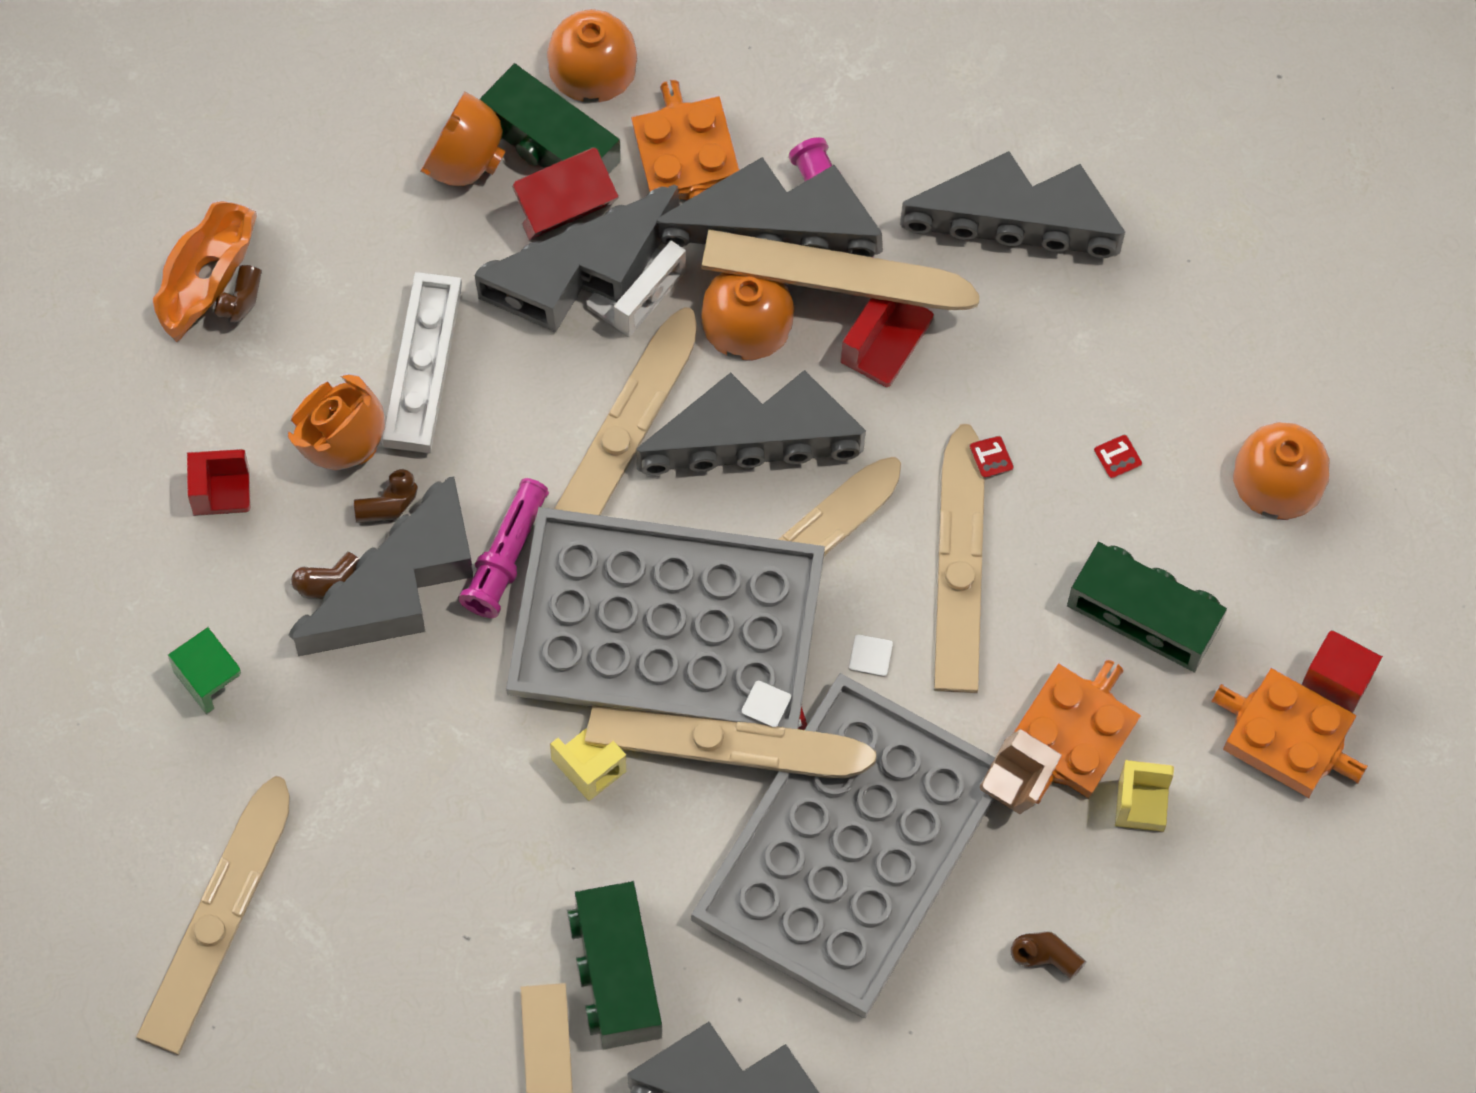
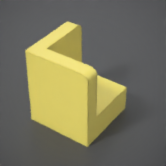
(588, 766)
(1143, 795)

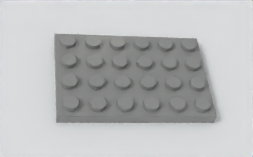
(663, 617)
(849, 866)

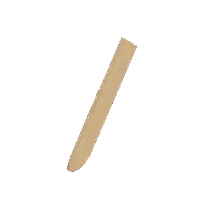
(837, 272)
(631, 416)
(847, 506)
(959, 567)
(730, 742)
(217, 918)
(546, 1039)

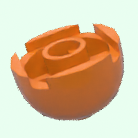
(592, 56)
(466, 144)
(747, 315)
(339, 424)
(1282, 470)

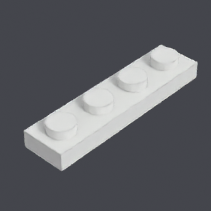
(422, 362)

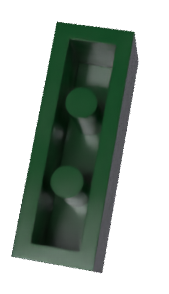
(544, 123)
(1147, 605)
(615, 965)

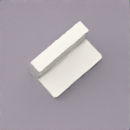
(645, 294)

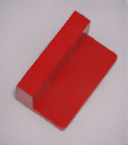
(564, 193)
(884, 339)

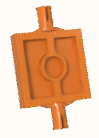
(685, 144)
(1081, 724)
(1289, 733)

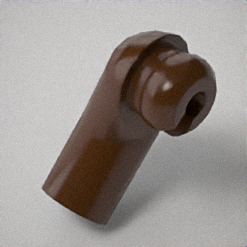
(245, 293)
(391, 503)
(315, 581)
(1045, 949)

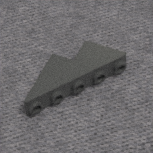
(756, 205)
(1003, 206)
(590, 256)
(736, 428)
(382, 593)
(705, 1065)

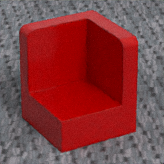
(218, 482)
(1341, 670)

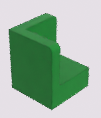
(203, 667)

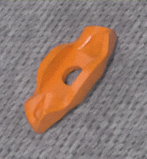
(219, 237)

